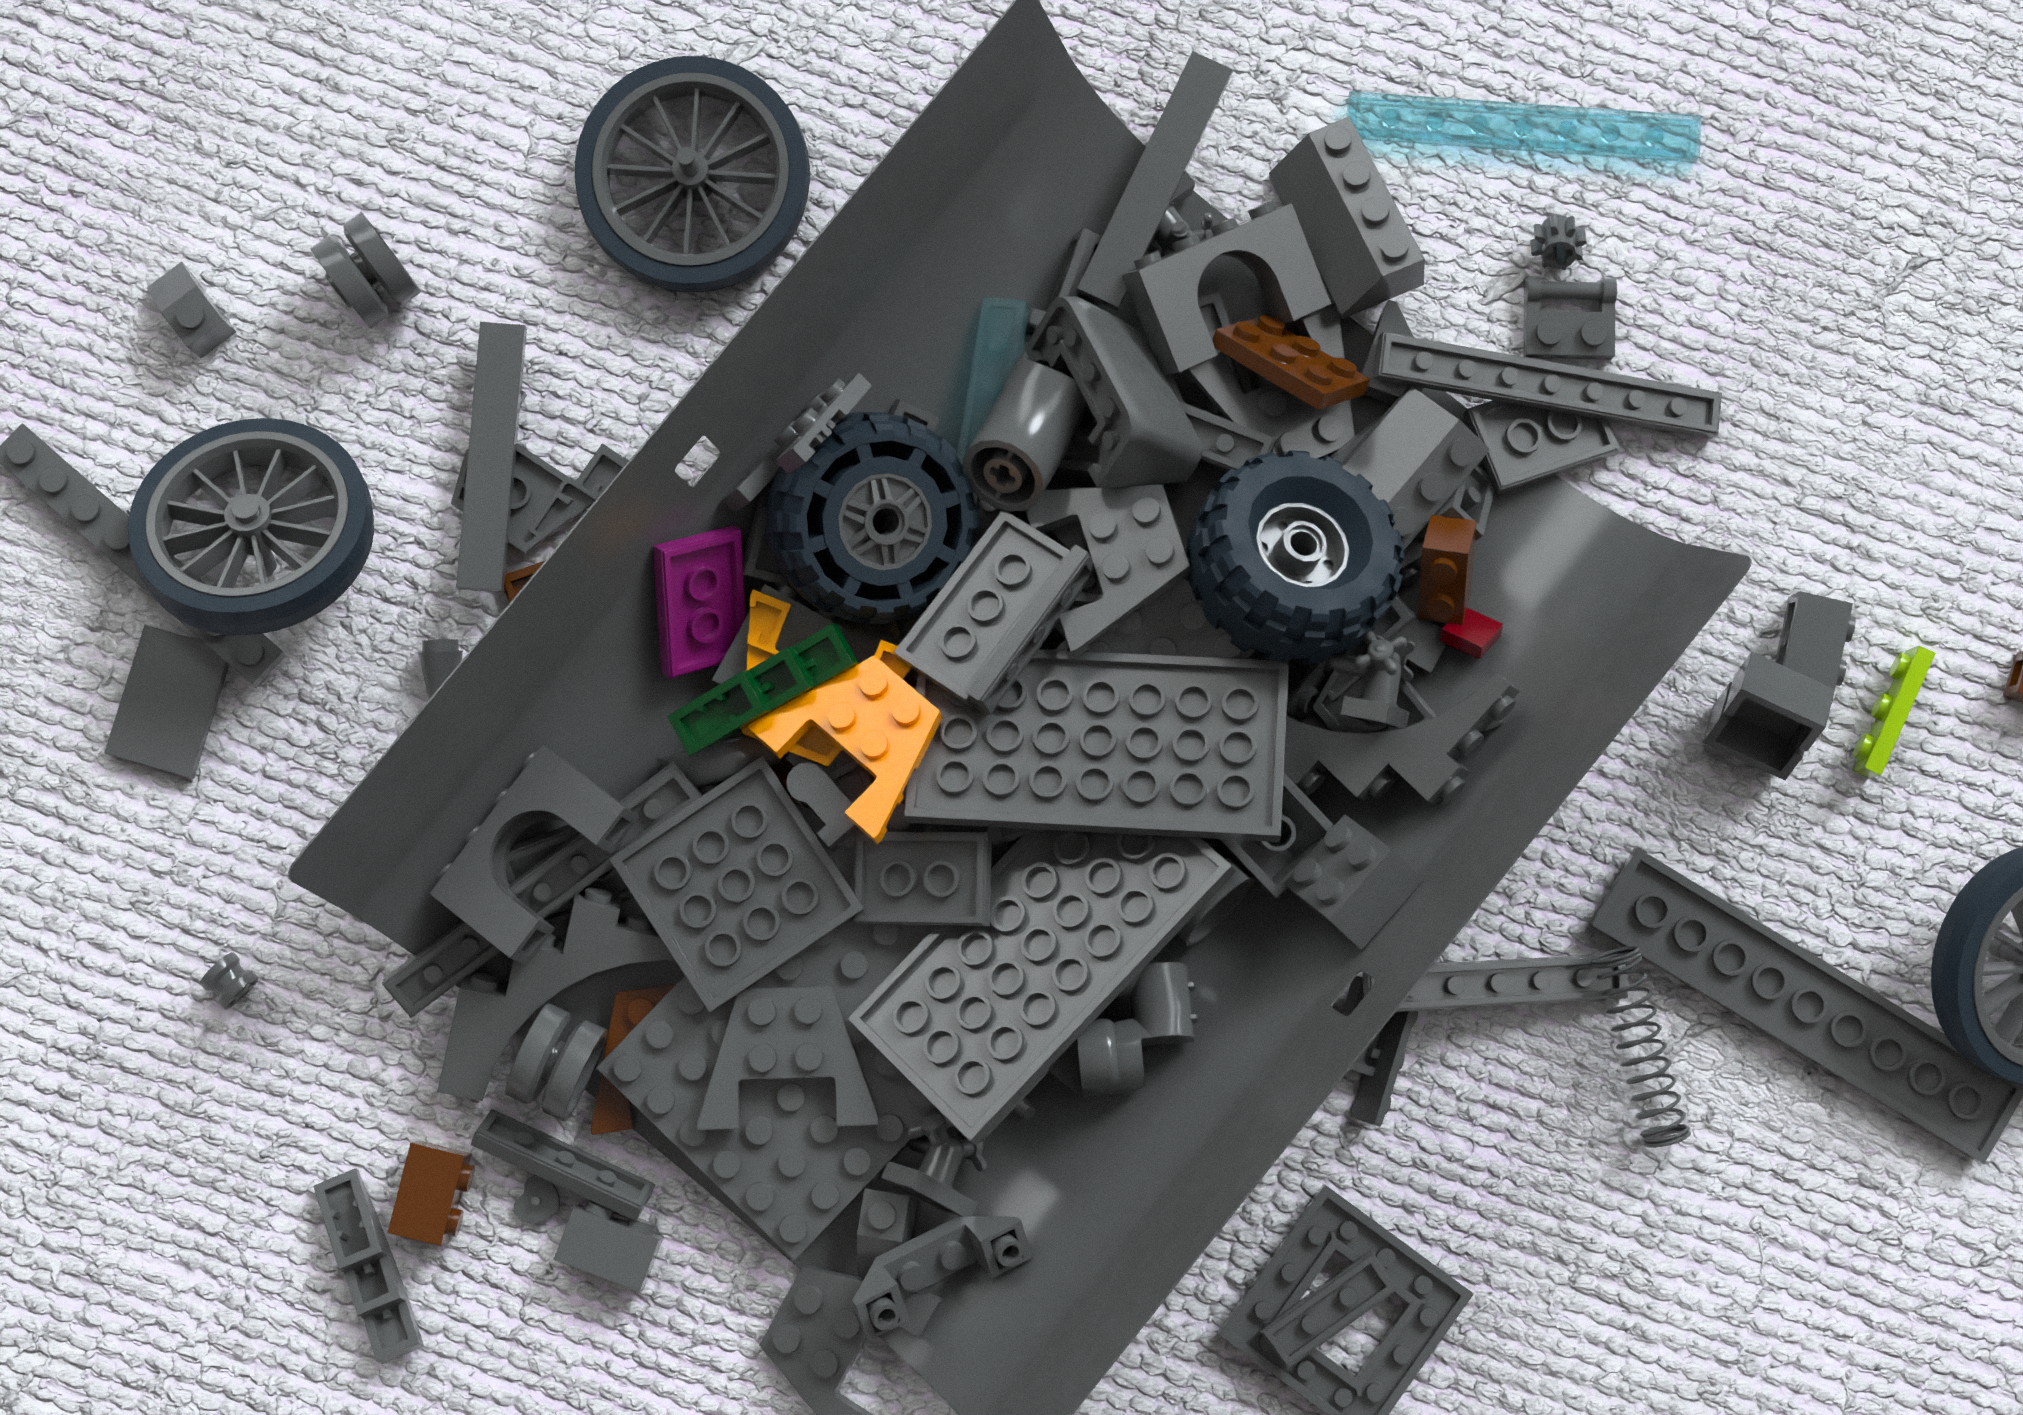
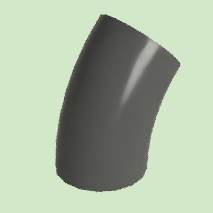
(1024, 436)

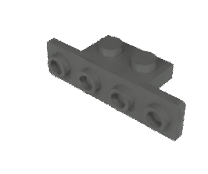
(1379, 1060)

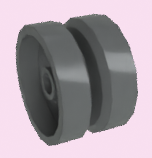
(365, 270)
(552, 1060)

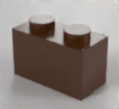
(1446, 569)
(431, 1193)

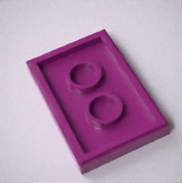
(698, 599)

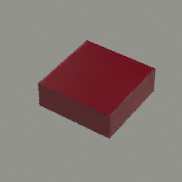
(1475, 634)

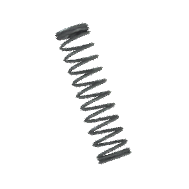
(1619, 957)

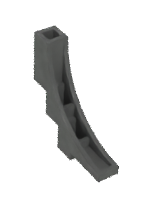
(1419, 753)
(493, 1011)

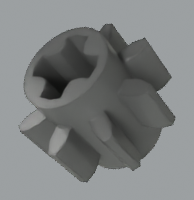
(1558, 241)

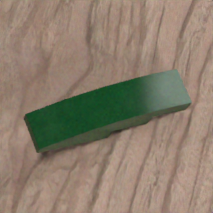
(762, 689)

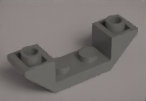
(991, 1240)

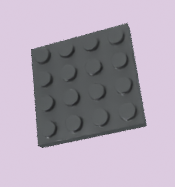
(736, 884)

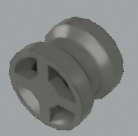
(229, 980)

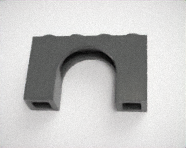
(1167, 287)
(477, 881)

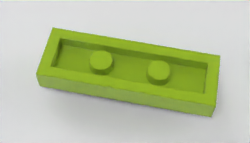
(1892, 711)

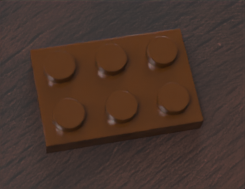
(1291, 361)

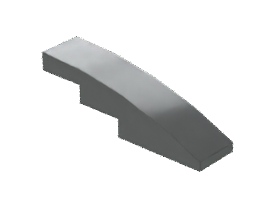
(368, 1266)

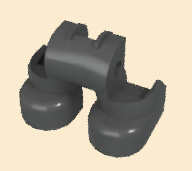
(1160, 1016)

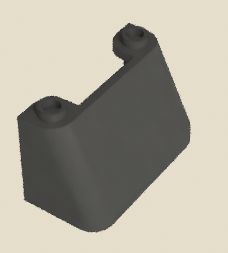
(1139, 419)

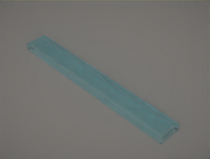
(1525, 126)

